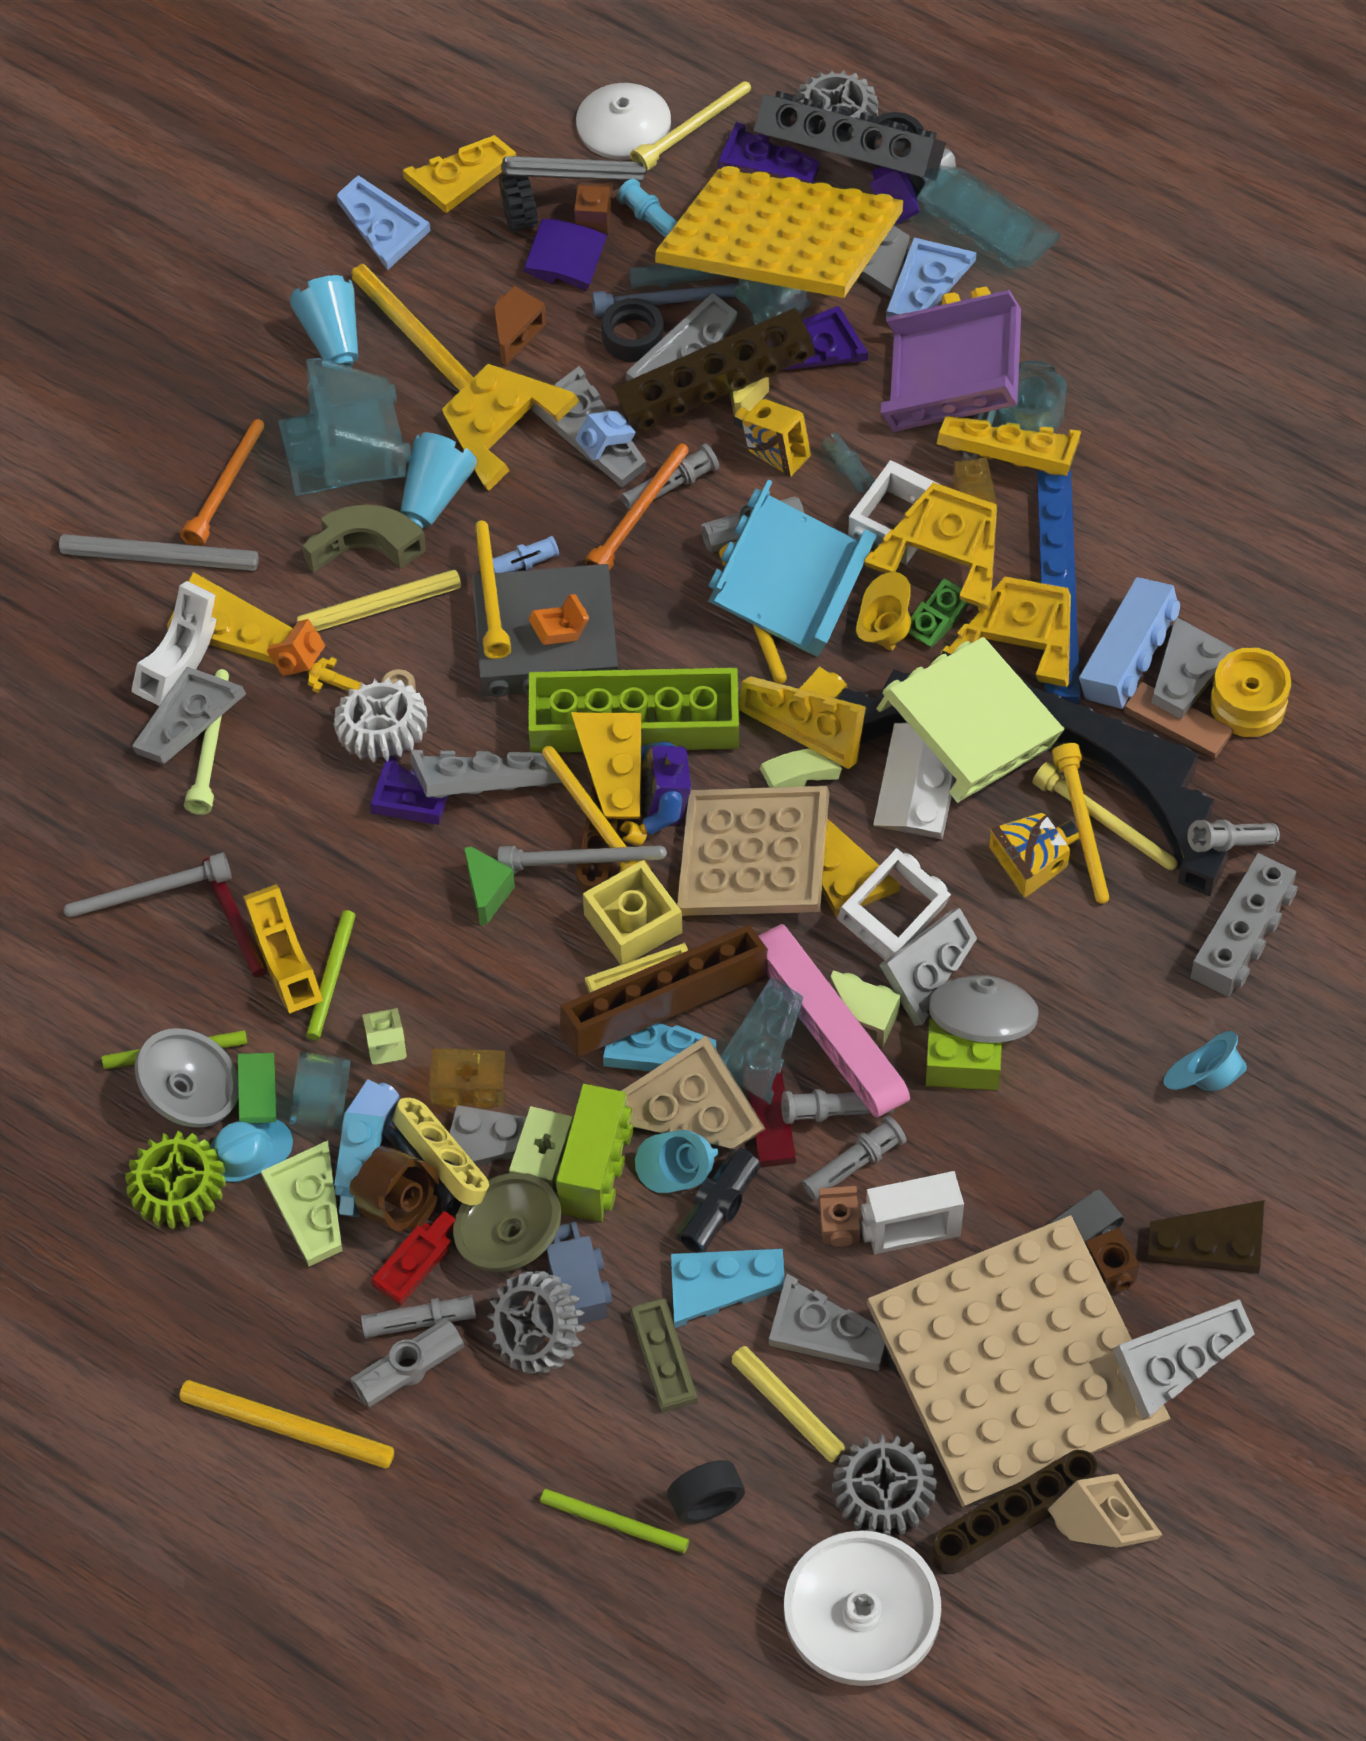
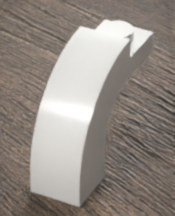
(181, 646)

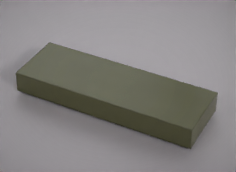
(663, 1355)

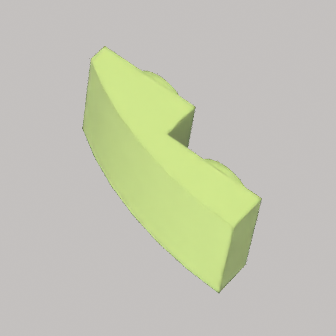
(798, 767)

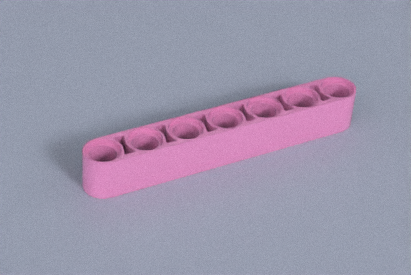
(834, 1025)

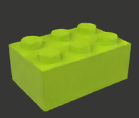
(594, 1153)

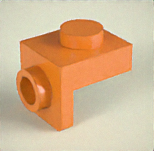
(560, 623)
(298, 650)

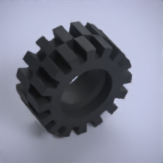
(518, 202)

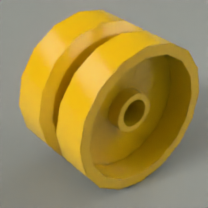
(1250, 691)

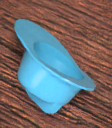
(1210, 1066)
(251, 1148)
(674, 1161)

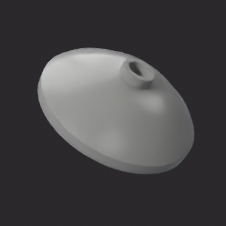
(984, 1009)
(194, 1067)

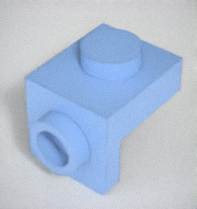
(603, 430)

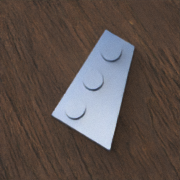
(382, 220)
(927, 275)

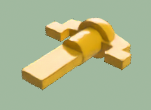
(320, 672)

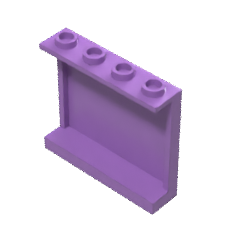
(954, 361)

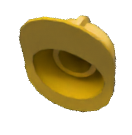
(884, 611)

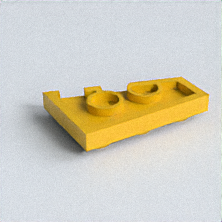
(460, 175)
(614, 759)
(847, 869)

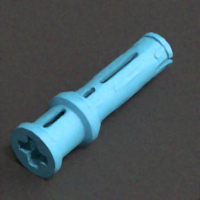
(645, 206)

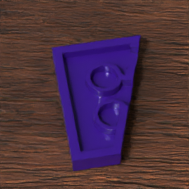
(757, 154)
(832, 340)

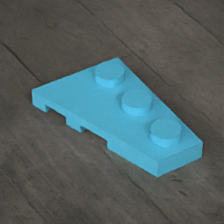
(650, 1047)
(719, 1279)

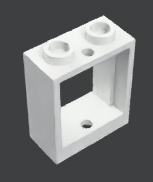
(897, 481)
(869, 928)
(912, 1213)

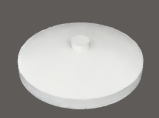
(862, 1608)

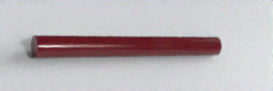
(238, 927)

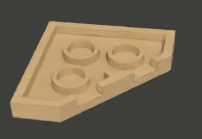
(695, 1095)

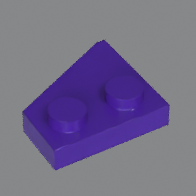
(402, 796)

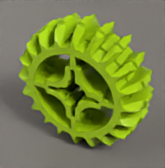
(150, 1173)

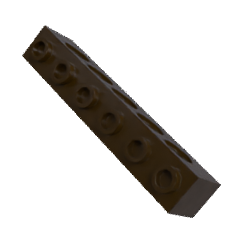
(715, 371)

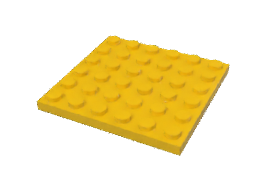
(780, 231)

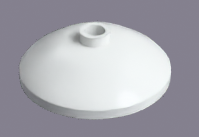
(622, 118)

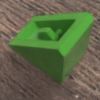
(489, 882)

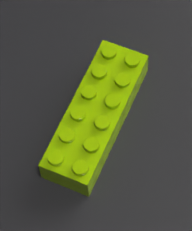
(676, 705)

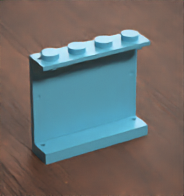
(788, 572)

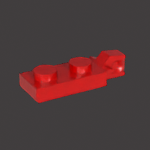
(414, 1259)

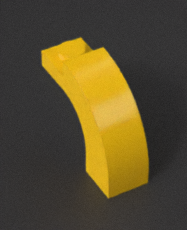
(281, 949)

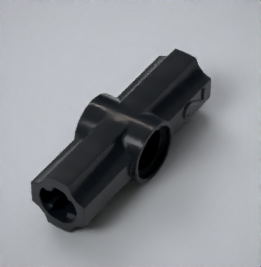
(718, 1200)

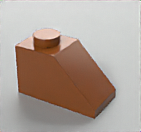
(594, 205)
(517, 321)

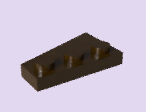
(1210, 1239)

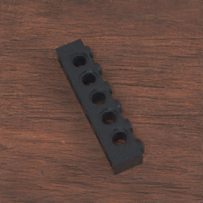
(922, 160)

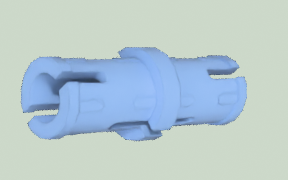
(545, 550)

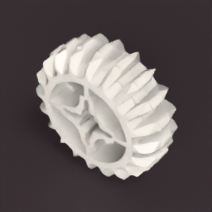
(380, 719)

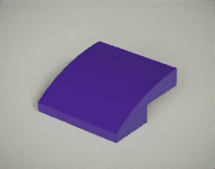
(564, 253)

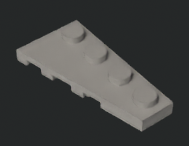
(617, 461)
(484, 772)

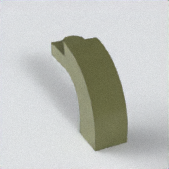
(365, 528)

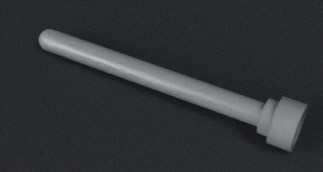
(517, 859)
(213, 869)

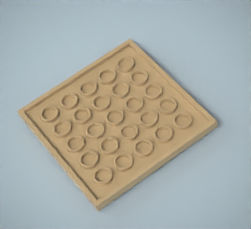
(1012, 1359)

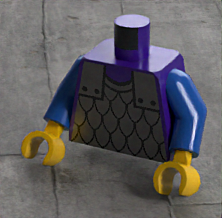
(663, 790)

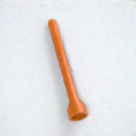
(196, 530)
(605, 553)

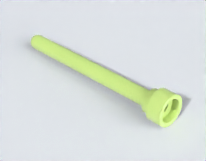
(199, 798)

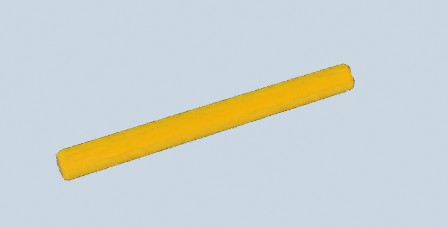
(411, 326)
(286, 1424)

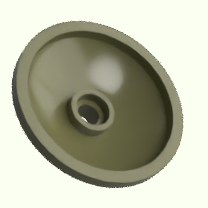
(511, 1207)

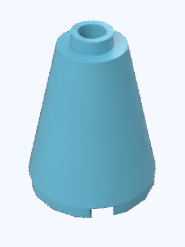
(329, 317)
(434, 477)

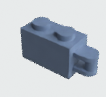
(580, 1267)

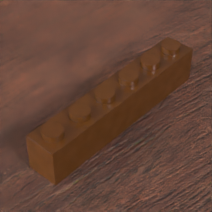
(663, 990)

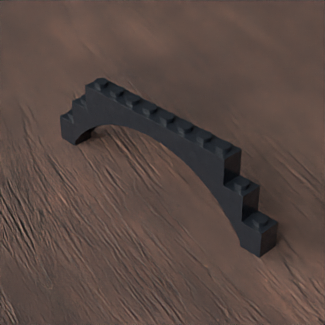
(1141, 760)

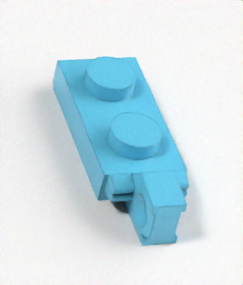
(359, 1139)

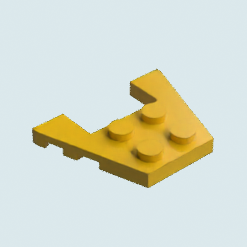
(492, 406)
(949, 527)
(1030, 617)

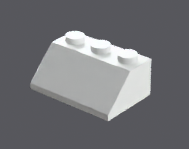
(913, 787)

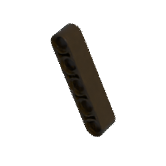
(1004, 1526)

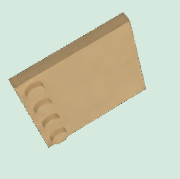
(753, 851)

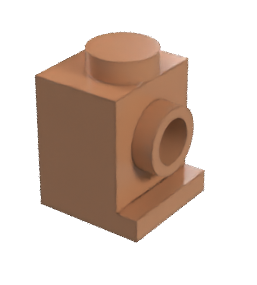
(832, 1205)

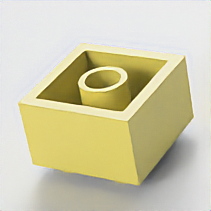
(632, 913)

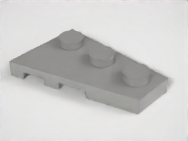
(1187, 668)
(186, 712)
(819, 1328)

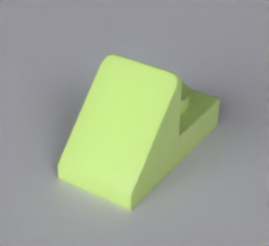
(384, 1036)

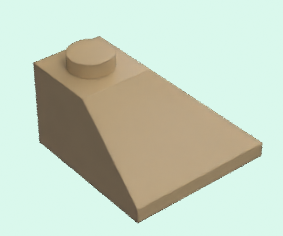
(1103, 1513)

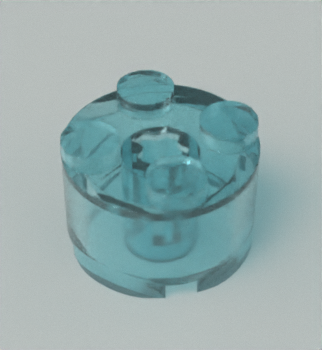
(770, 300)
(1040, 398)
(320, 1091)

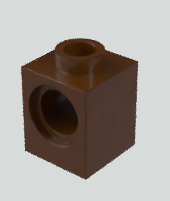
(1114, 1247)

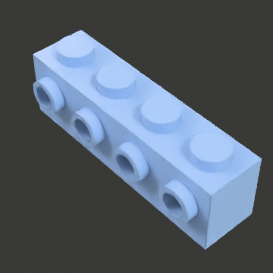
(1129, 642)

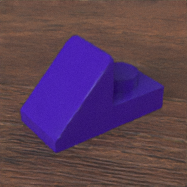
(899, 187)

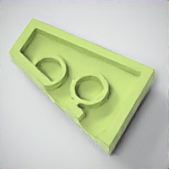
(307, 1201)

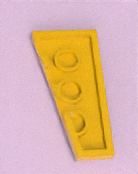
(1009, 443)
(241, 625)
(812, 719)

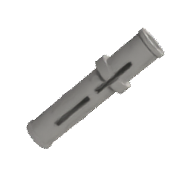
(418, 1316)

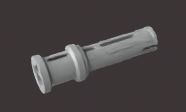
(686, 473)
(1223, 835)
(820, 1105)
(867, 1149)

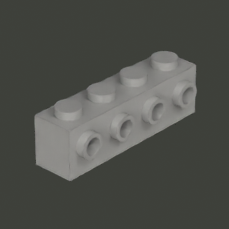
(1244, 924)

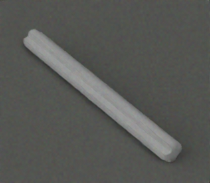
(158, 552)

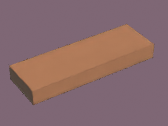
(1193, 730)

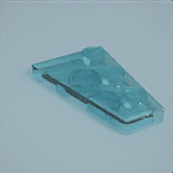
(758, 1044)

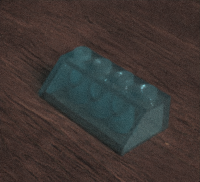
(987, 217)

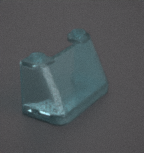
(355, 423)

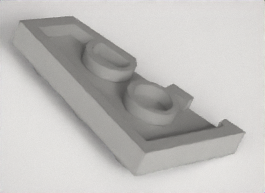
(928, 962)

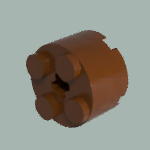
(395, 1189)

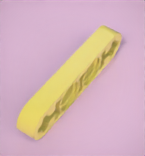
(465, 1179)

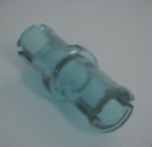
(848, 462)

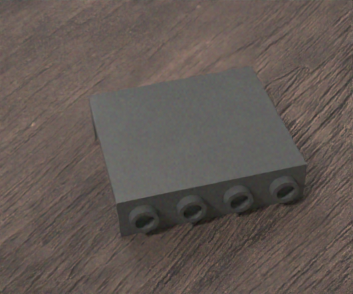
(543, 589)

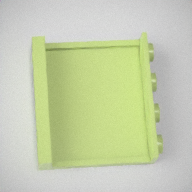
(974, 715)

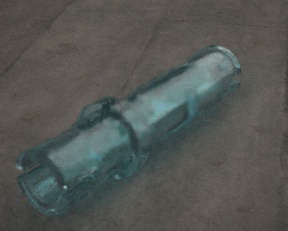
(665, 274)

